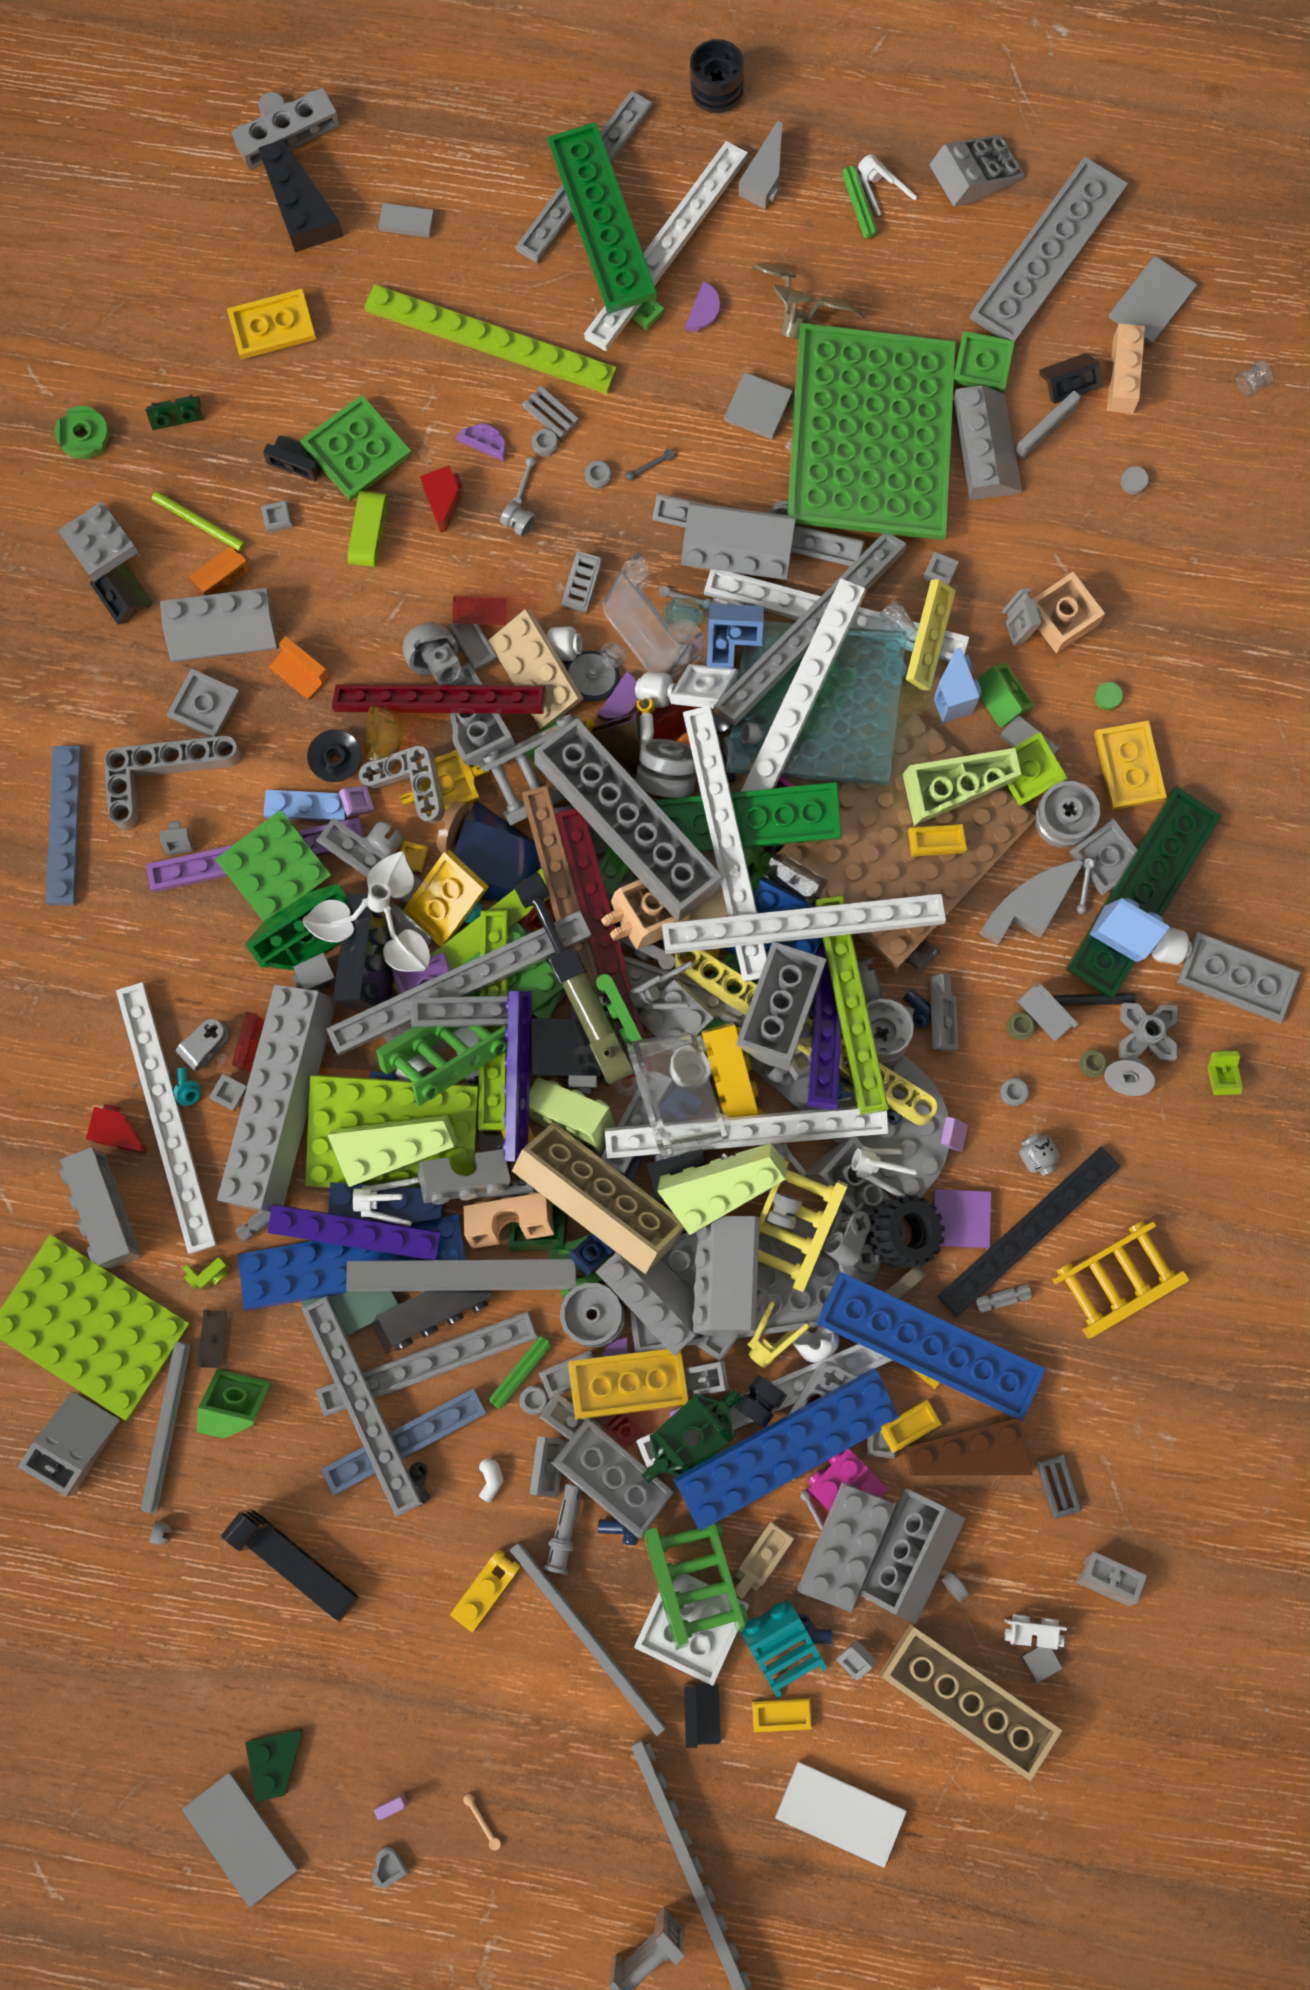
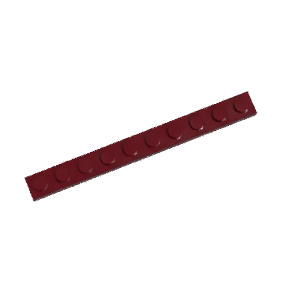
(594, 907)

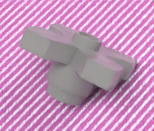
(1158, 1042)

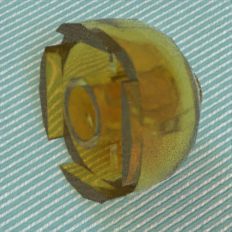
(384, 734)

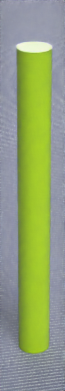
(198, 521)

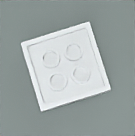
(705, 1649)

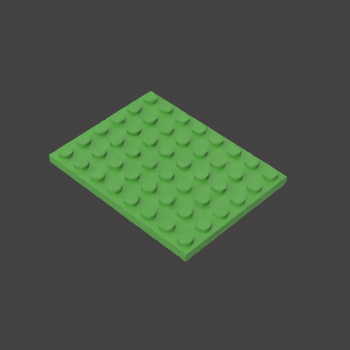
(871, 431)

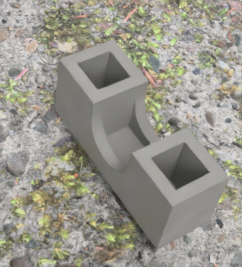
(441, 1183)

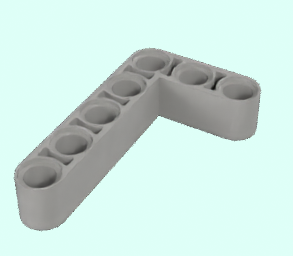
(159, 765)

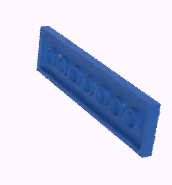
(320, 1268)
(930, 1346)
(786, 1449)

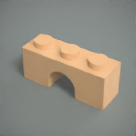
(1127, 360)
(486, 1219)

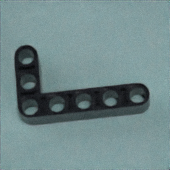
(256, 1533)

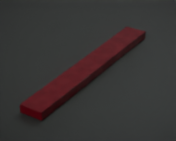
(441, 698)

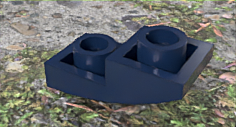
(590, 1253)

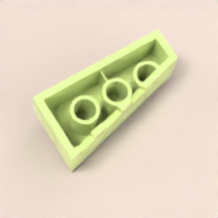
(949, 783)
(380, 1148)
(717, 1188)

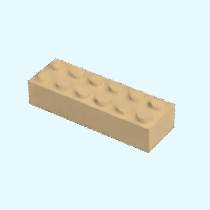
(598, 1197)
(970, 1702)

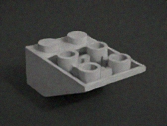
(975, 168)
(69, 1444)

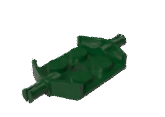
(699, 1413)

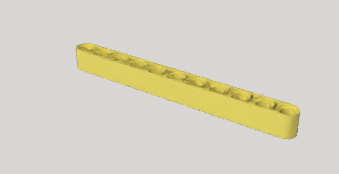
(741, 1002)

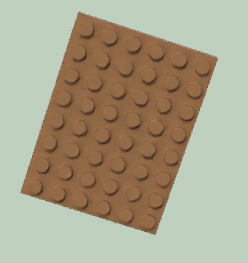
(875, 850)

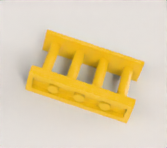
(1120, 1307)

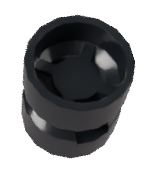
(761, 1401)

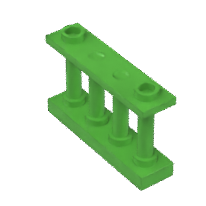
(421, 1039)
(674, 1601)

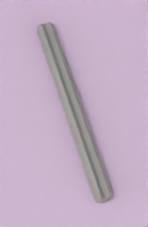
(165, 1427)

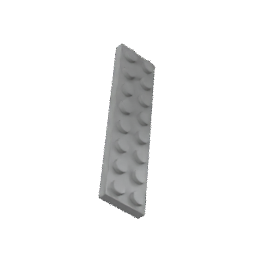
(1048, 250)

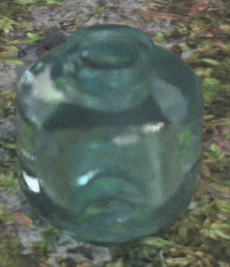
(682, 608)

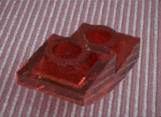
(622, 1428)

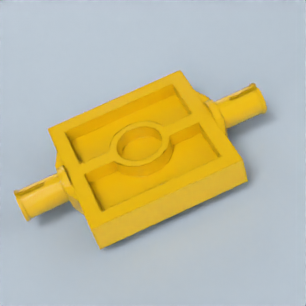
(455, 781)

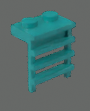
(775, 1633)

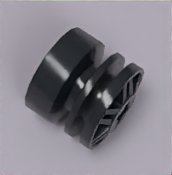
(717, 76)

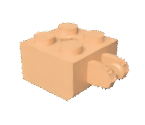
(638, 914)

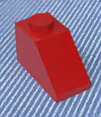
(442, 494)
(114, 1129)

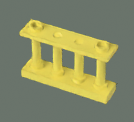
(820, 1220)

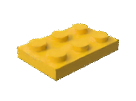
(271, 324)
(1130, 765)
(445, 898)

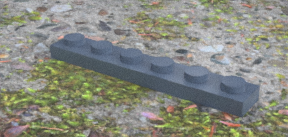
(64, 826)
(408, 1439)

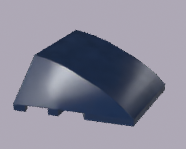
(495, 851)

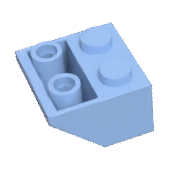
(957, 690)
(1129, 929)

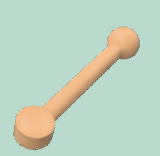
(495, 1842)

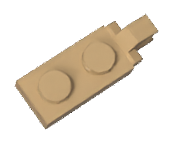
(762, 1559)

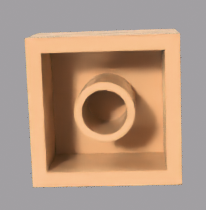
(1067, 612)

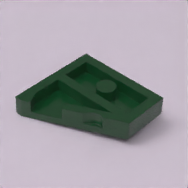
(518, 1241)
(272, 1762)

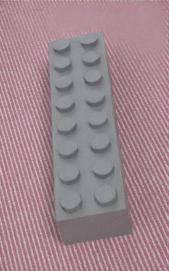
(628, 819)
(277, 1099)

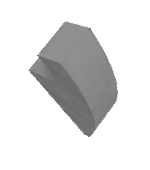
(1032, 903)

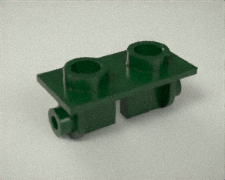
(171, 414)

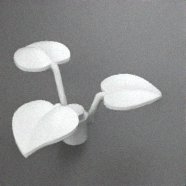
(387, 879)

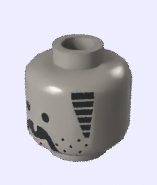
(1039, 1153)

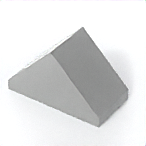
(706, 1379)

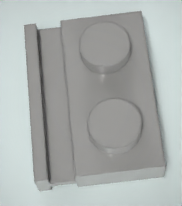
(1022, 617)

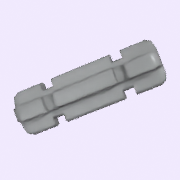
(255, 1223)
(1004, 1298)

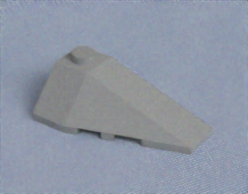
(478, 733)
(860, 1193)

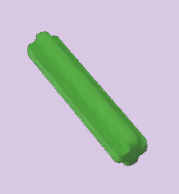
(859, 202)
(520, 1372)

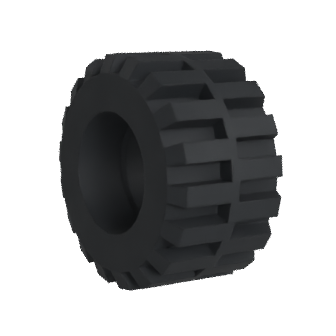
(924, 1226)

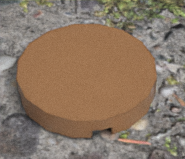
(454, 820)

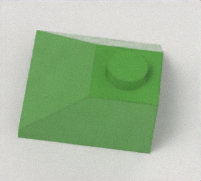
(230, 1403)

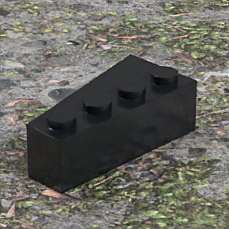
(300, 203)
(362, 972)
(424, 1315)

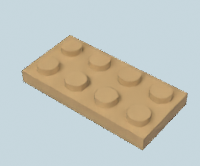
(534, 662)

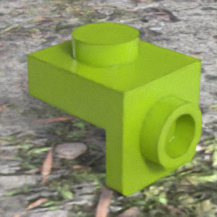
(1225, 1073)
(213, 1274)

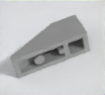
(762, 176)

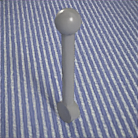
(530, 462)
(665, 592)
(1088, 864)
(805, 1495)

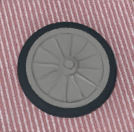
(593, 677)

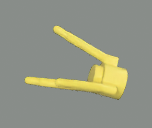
(765, 1352)

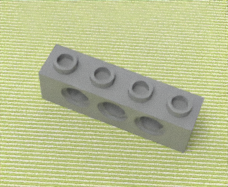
(299, 130)

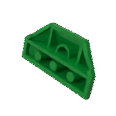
(285, 940)

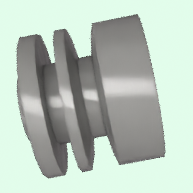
(893, 1023)

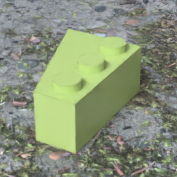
(572, 1112)

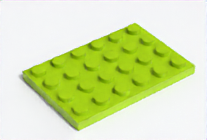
(373, 1101)
(89, 1327)

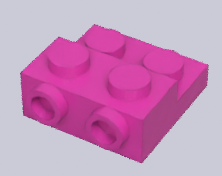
(847, 1469)

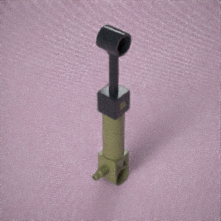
(580, 991)

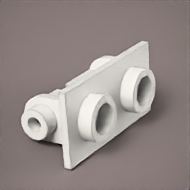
(1046, 1631)

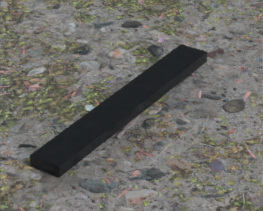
(1028, 1231)

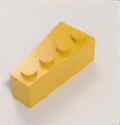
(730, 1071)

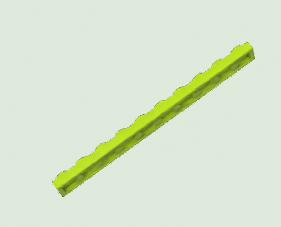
(490, 339)

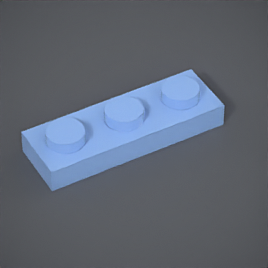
(305, 805)

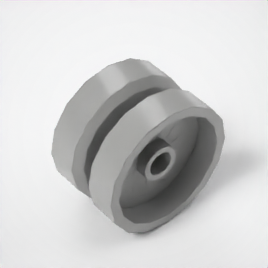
(666, 768)
(1078, 803)
(605, 1327)

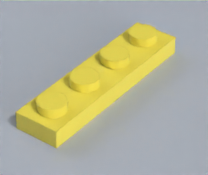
(930, 634)

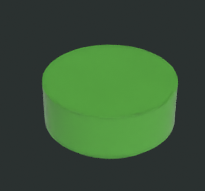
(1108, 696)

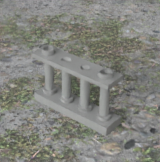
(516, 808)
(663, 1944)

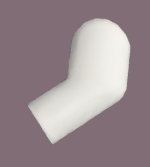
(493, 1478)

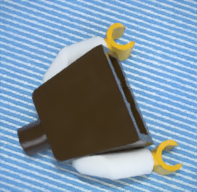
(625, 736)

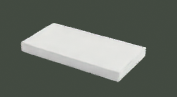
(840, 1814)

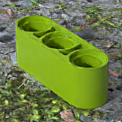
(367, 529)

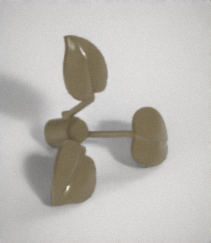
(792, 315)

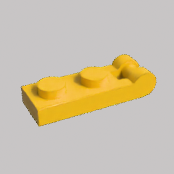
(484, 1591)

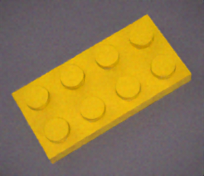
(627, 1383)

